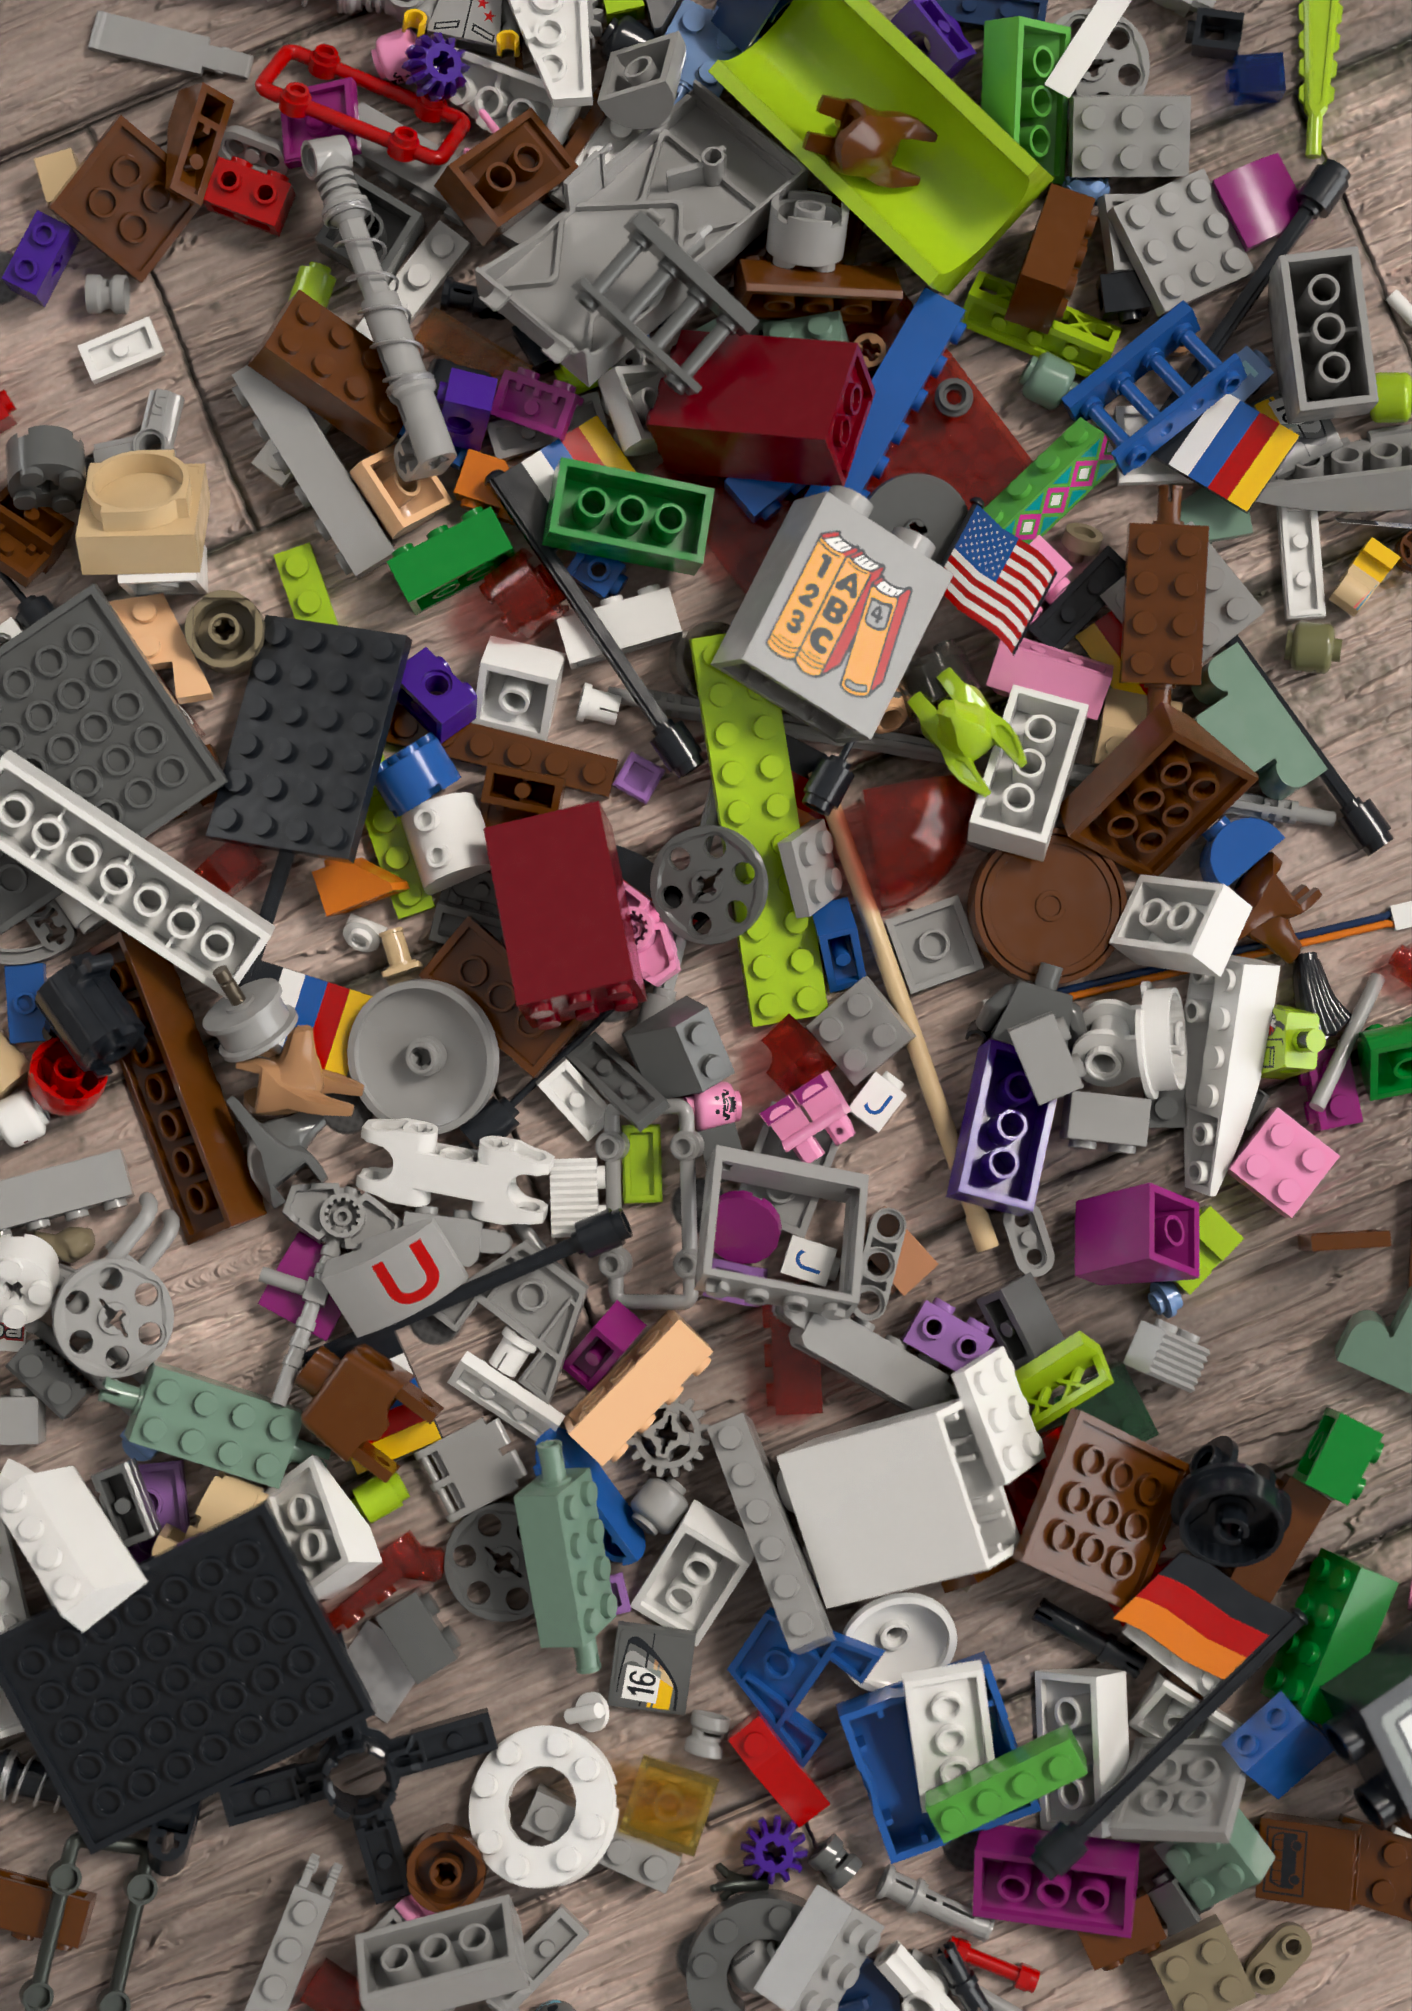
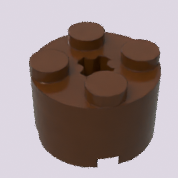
(446, 1892)

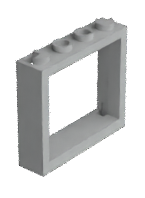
(795, 1178)

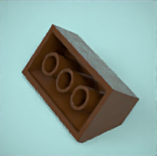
(861, 293)

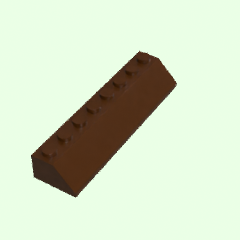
(181, 1098)

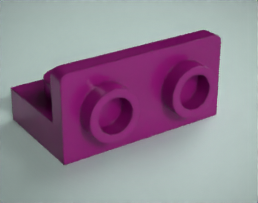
(534, 403)
(1343, 1104)

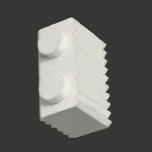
(574, 1193)

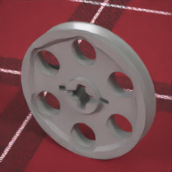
(1107, 80)
(133, 1317)

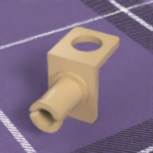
(399, 959)

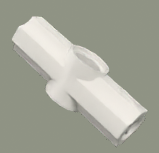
(919, 1987)

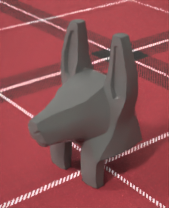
(278, 1148)

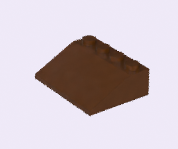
(1155, 792)

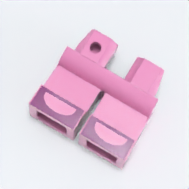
(807, 1112)

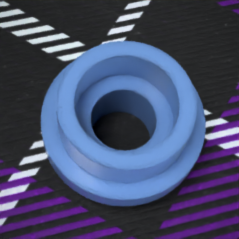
(1165, 1298)

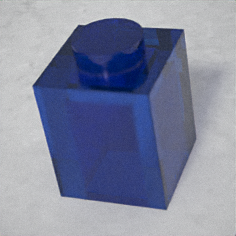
(1256, 78)

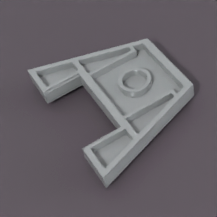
(538, 1307)

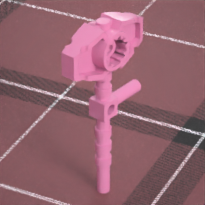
(653, 939)

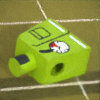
(1292, 1043)

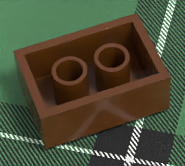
(1052, 253)

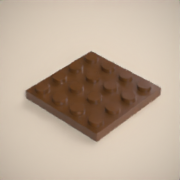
(1101, 1510)

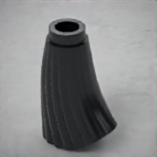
(1315, 995)

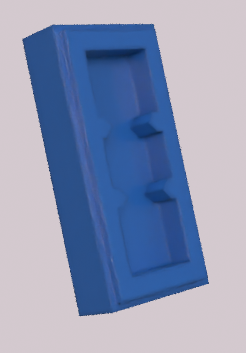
(24, 1017)

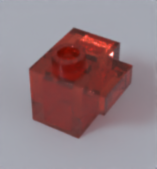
(795, 1055)

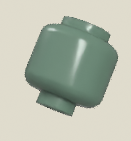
(1047, 380)

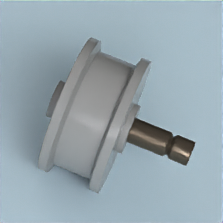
(250, 1018)

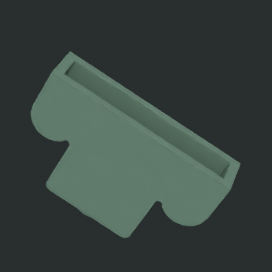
(1255, 724)
(1379, 1348)

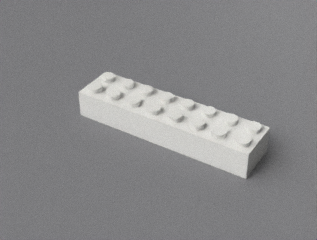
(125, 876)

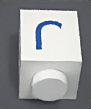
(878, 1100)
(810, 1261)

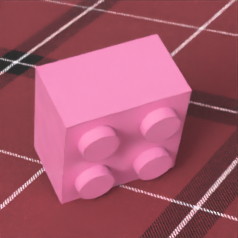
(1281, 1162)

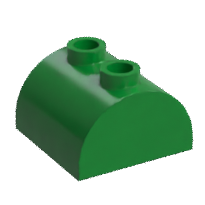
(1386, 1059)

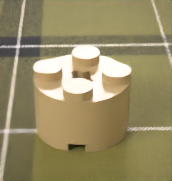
(223, 1499)

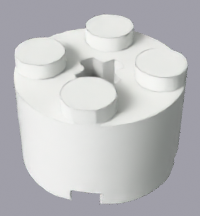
(26, 1279)

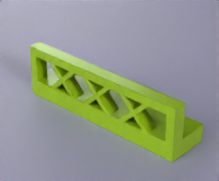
(1067, 341)
(1062, 1367)

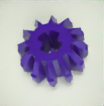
(425, 74)
(767, 1861)

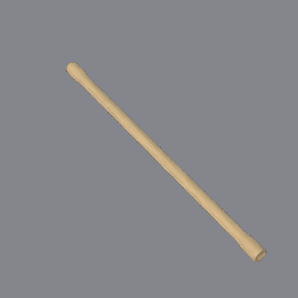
(976, 1216)

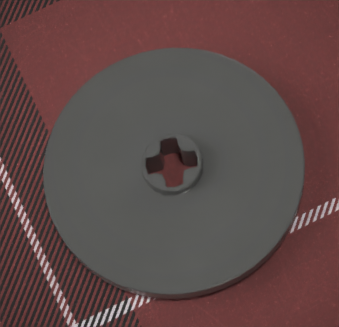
(921, 501)

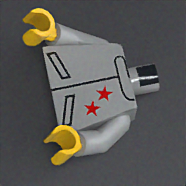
(477, 25)

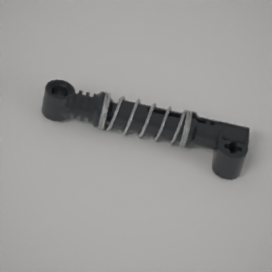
(34, 1784)

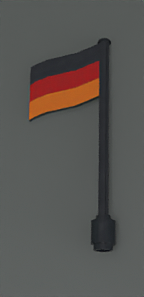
(1207, 1624)

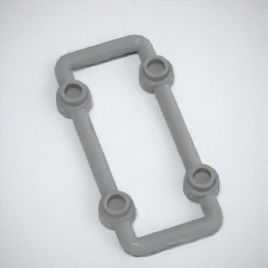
(615, 1264)

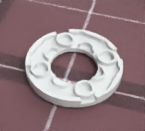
(594, 1811)

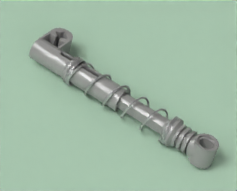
(426, 444)

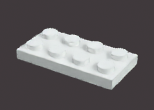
(947, 1723)

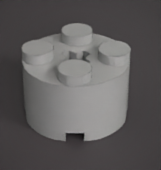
(807, 231)

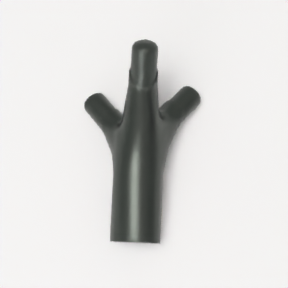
(737, 1883)

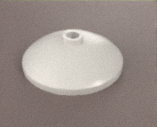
(920, 1638)

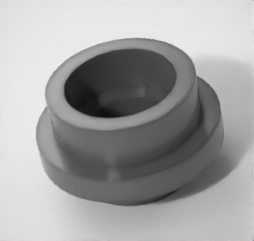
(957, 386)

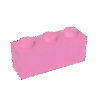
(1051, 672)

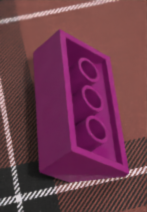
(1090, 1897)

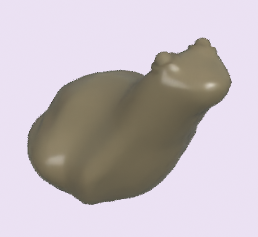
(70, 1243)

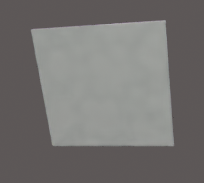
(380, 1670)

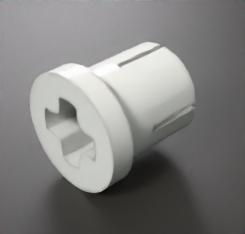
(598, 705)
(511, 1352)

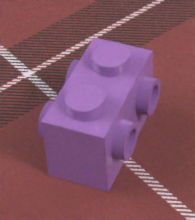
(946, 1342)

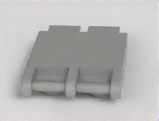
(472, 1466)

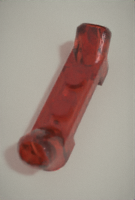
(402, 1559)

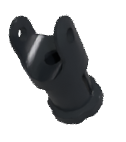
(465, 298)

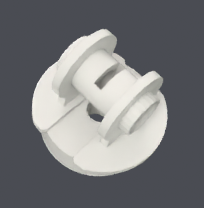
(1136, 1041)

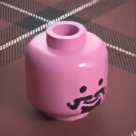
(390, 55)
(715, 1106)

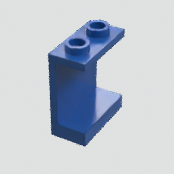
(1278, 1746)

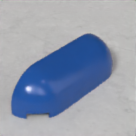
(622, 1537)

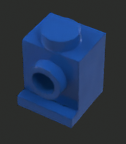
(601, 587)

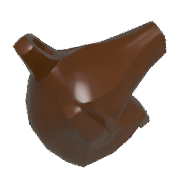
(867, 141)
(1273, 907)

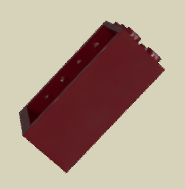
(766, 410)
(565, 916)

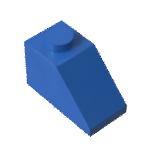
(839, 945)

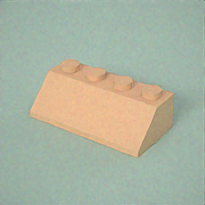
(637, 1388)

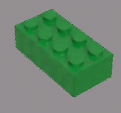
(628, 516)
(1344, 1616)

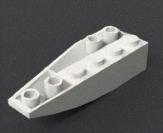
(1225, 1058)

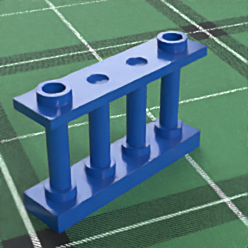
(1135, 360)

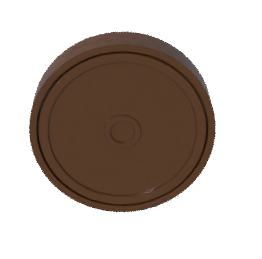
(1046, 909)

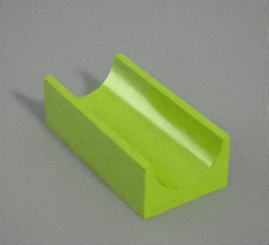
(971, 177)

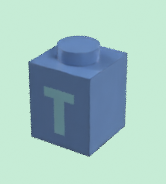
(1257, 370)

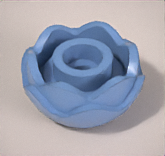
(1090, 186)

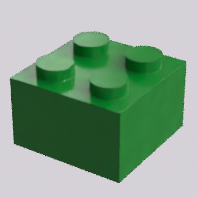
(1339, 1456)

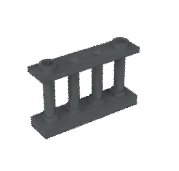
(702, 292)

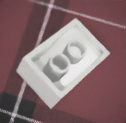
(323, 1528)
(695, 1572)

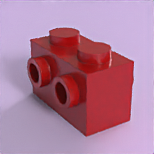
(249, 195)

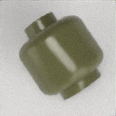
(1312, 647)

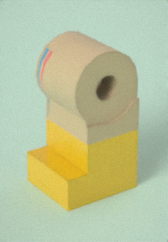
(1363, 576)

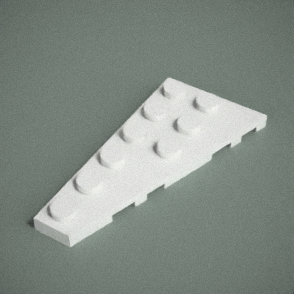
(559, 47)

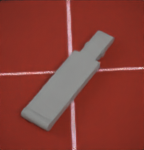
(165, 47)

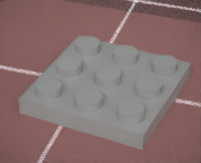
(1180, 242)
(1227, 604)
(1185, 1798)

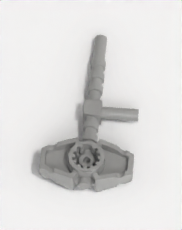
(341, 1221)

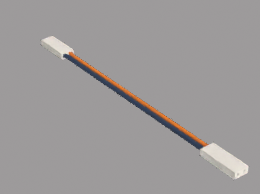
(1400, 919)

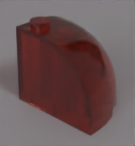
(914, 835)

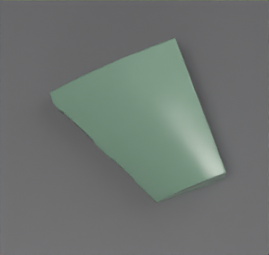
(1222, 518)

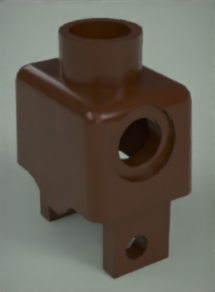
(354, 1403)

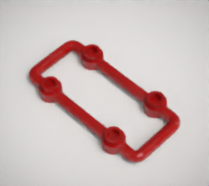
(325, 64)

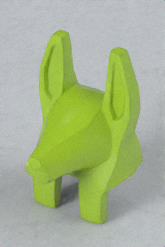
(965, 730)

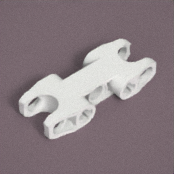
(476, 1175)

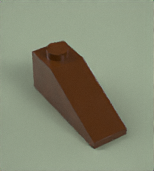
(195, 140)

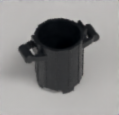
(90, 1014)

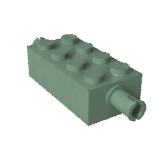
(212, 1423)
(566, 1557)

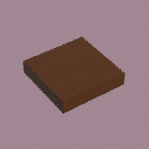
(1344, 1240)

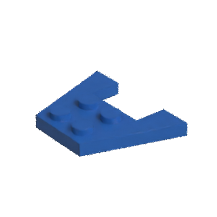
(781, 1679)

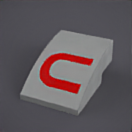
(393, 1276)

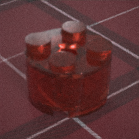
(524, 595)

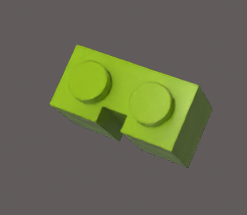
(1216, 1242)

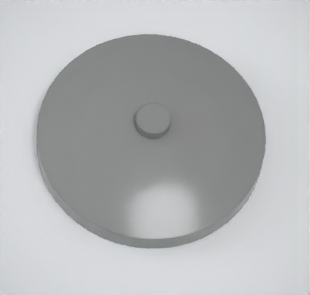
(424, 1054)

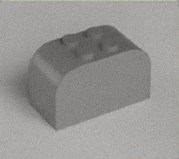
(1321, 335)

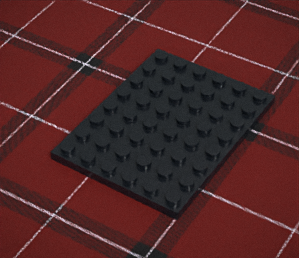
(182, 1681)

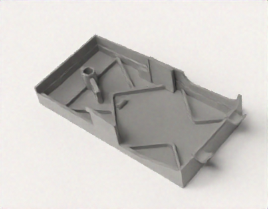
(697, 177)

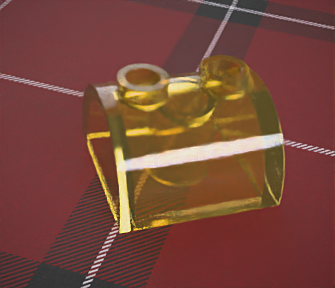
(668, 1805)

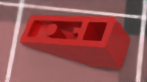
(777, 1768)

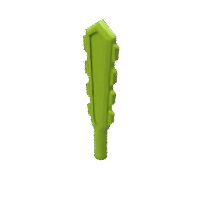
(1317, 67)

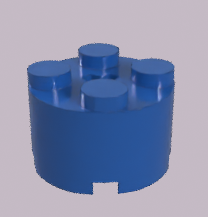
(415, 774)

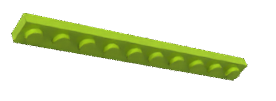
(312, 603)

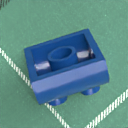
(1235, 848)

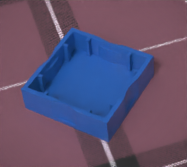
(883, 1754)

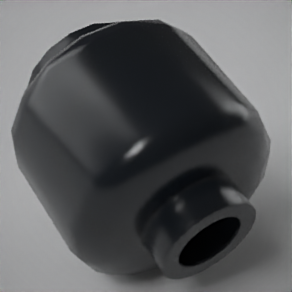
(623, 34)

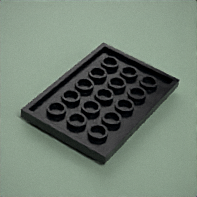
(310, 739)

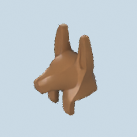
(296, 1081)

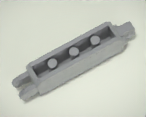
(869, 1359)
(294, 1940)

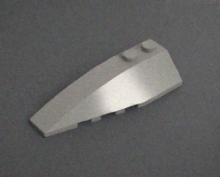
(1355, 478)

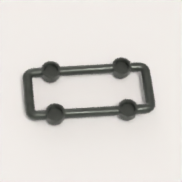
(65, 1880)

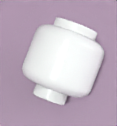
(21, 1119)

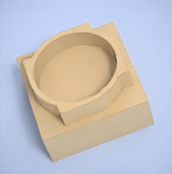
(143, 515)

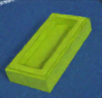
(643, 1165)

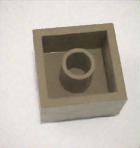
(1201, 1969)

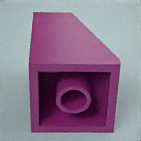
(1137, 1236)

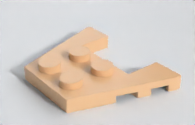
(164, 644)

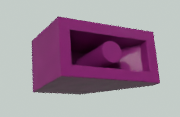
(603, 1345)

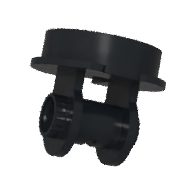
(1228, 1508)

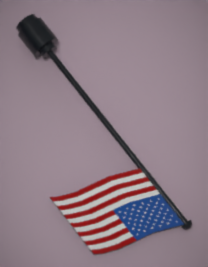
(995, 584)

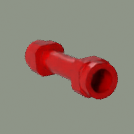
(1023, 1976)

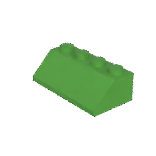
(1016, 64)

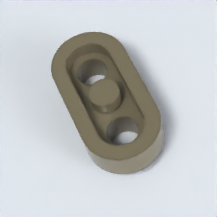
(1274, 1956)

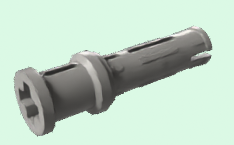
(918, 1897)

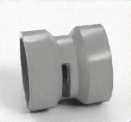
(107, 294)
(707, 1734)

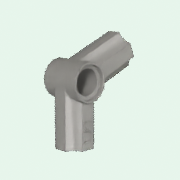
(158, 427)

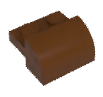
(30, 539)
(518, 794)

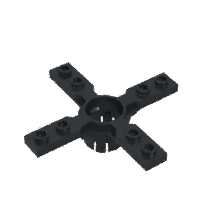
(371, 1813)

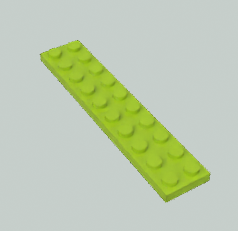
(759, 802)

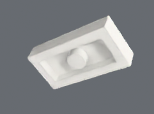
(121, 350)
(574, 1098)

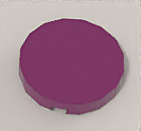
(746, 1227)

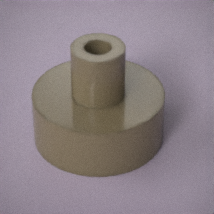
(1081, 541)

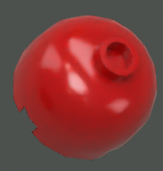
(59, 1083)

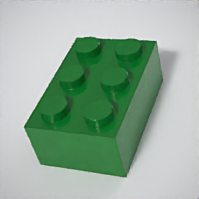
(450, 559)

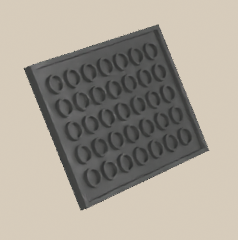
(101, 724)

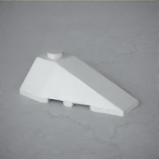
(508, 93)

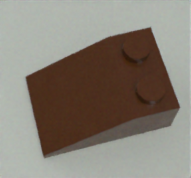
(505, 176)

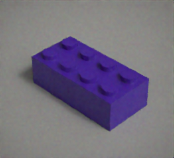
(1000, 1135)

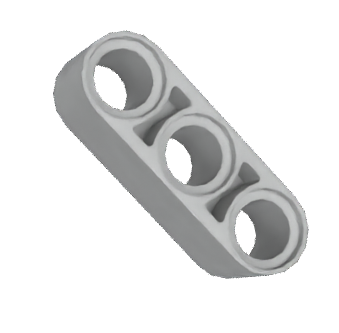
(891, 1247)

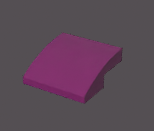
(1258, 200)
(301, 1262)

